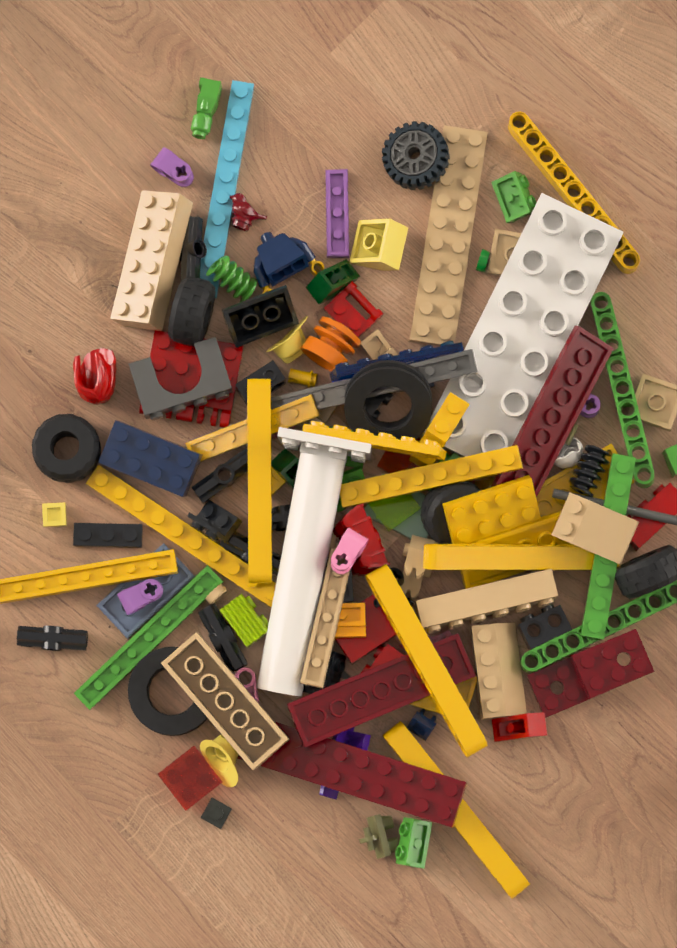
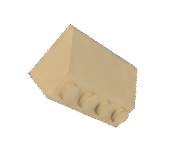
(497, 670)

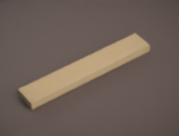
(325, 626)

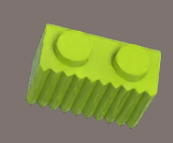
(244, 620)

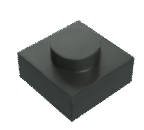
(216, 813)

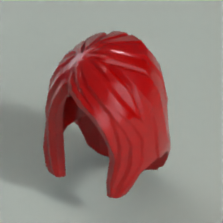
(96, 376)

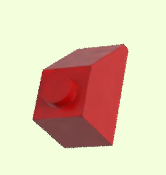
(519, 726)

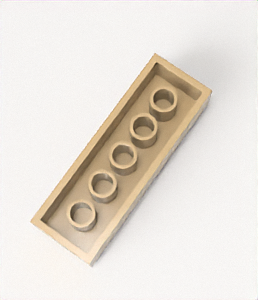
(151, 260)
(486, 600)
(225, 701)

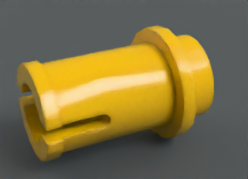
(303, 377)

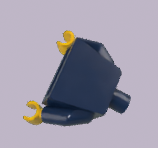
(281, 258)

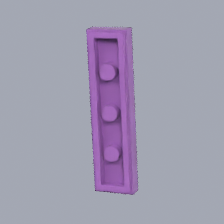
(337, 213)

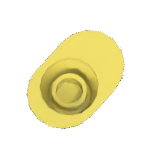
(290, 345)
(222, 759)

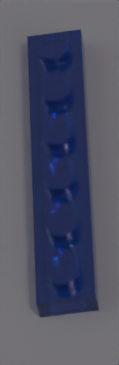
(346, 371)

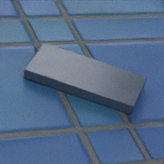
(132, 623)

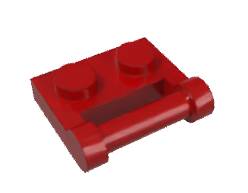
(342, 311)

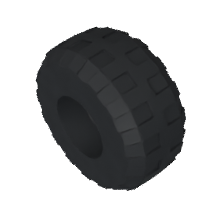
(191, 311)
(51, 432)
(432, 509)
(647, 572)

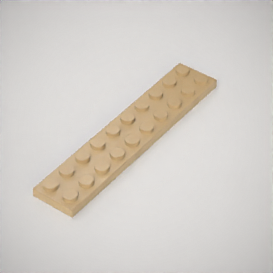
(448, 239)

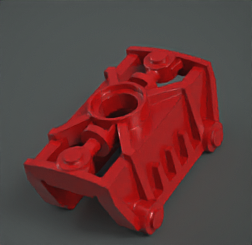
(373, 553)

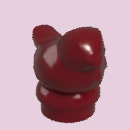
(243, 213)

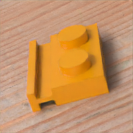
(352, 621)

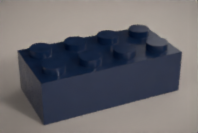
(150, 458)

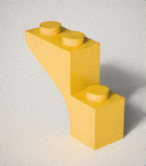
(442, 425)

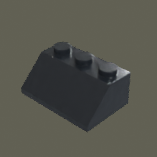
(260, 316)

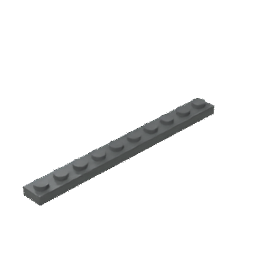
(432, 370)

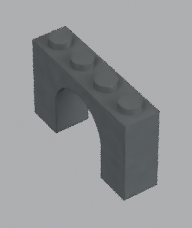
(158, 401)

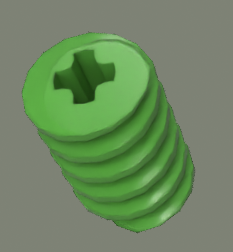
(233, 276)

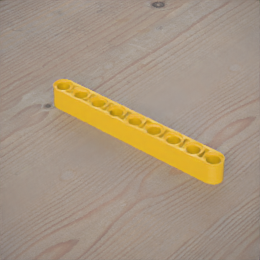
(570, 181)
(259, 481)
(506, 557)
(426, 660)
(467, 822)

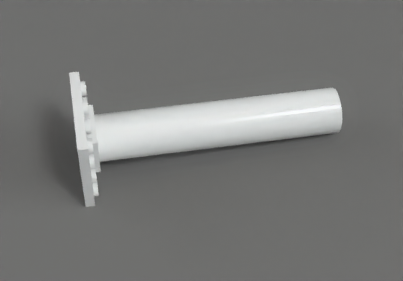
(304, 554)

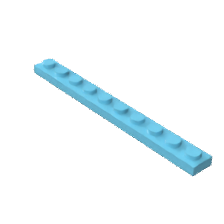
(226, 176)

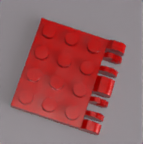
(180, 372)

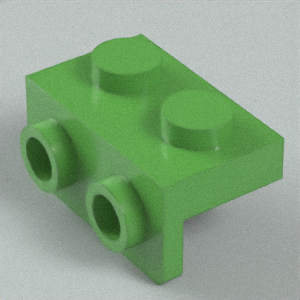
(413, 842)

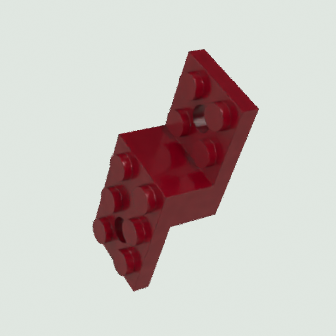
(590, 673)

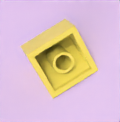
(379, 244)

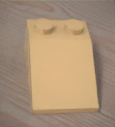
(595, 528)

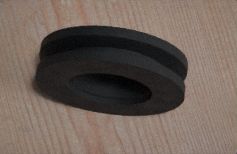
(389, 374)
(142, 706)

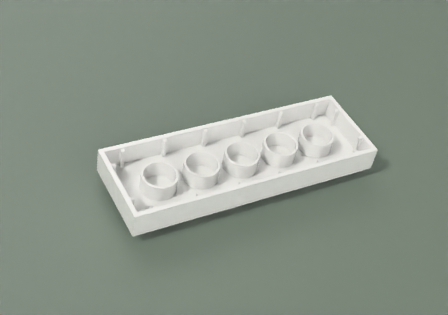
(528, 323)

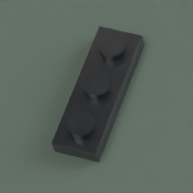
(108, 535)

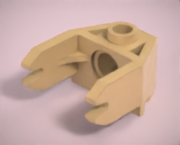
(413, 567)

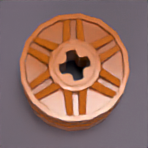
(333, 341)

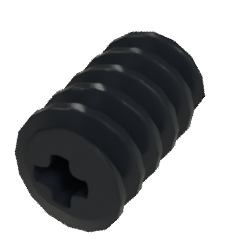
(588, 470)

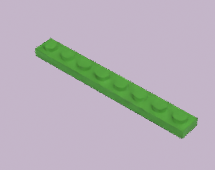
(604, 570)
(148, 638)

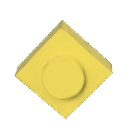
(54, 514)

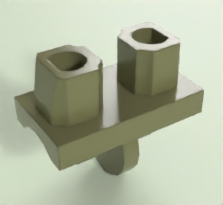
(376, 836)

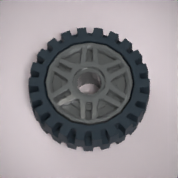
(419, 171)

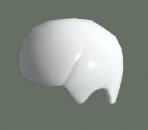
(570, 454)

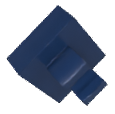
(421, 725)

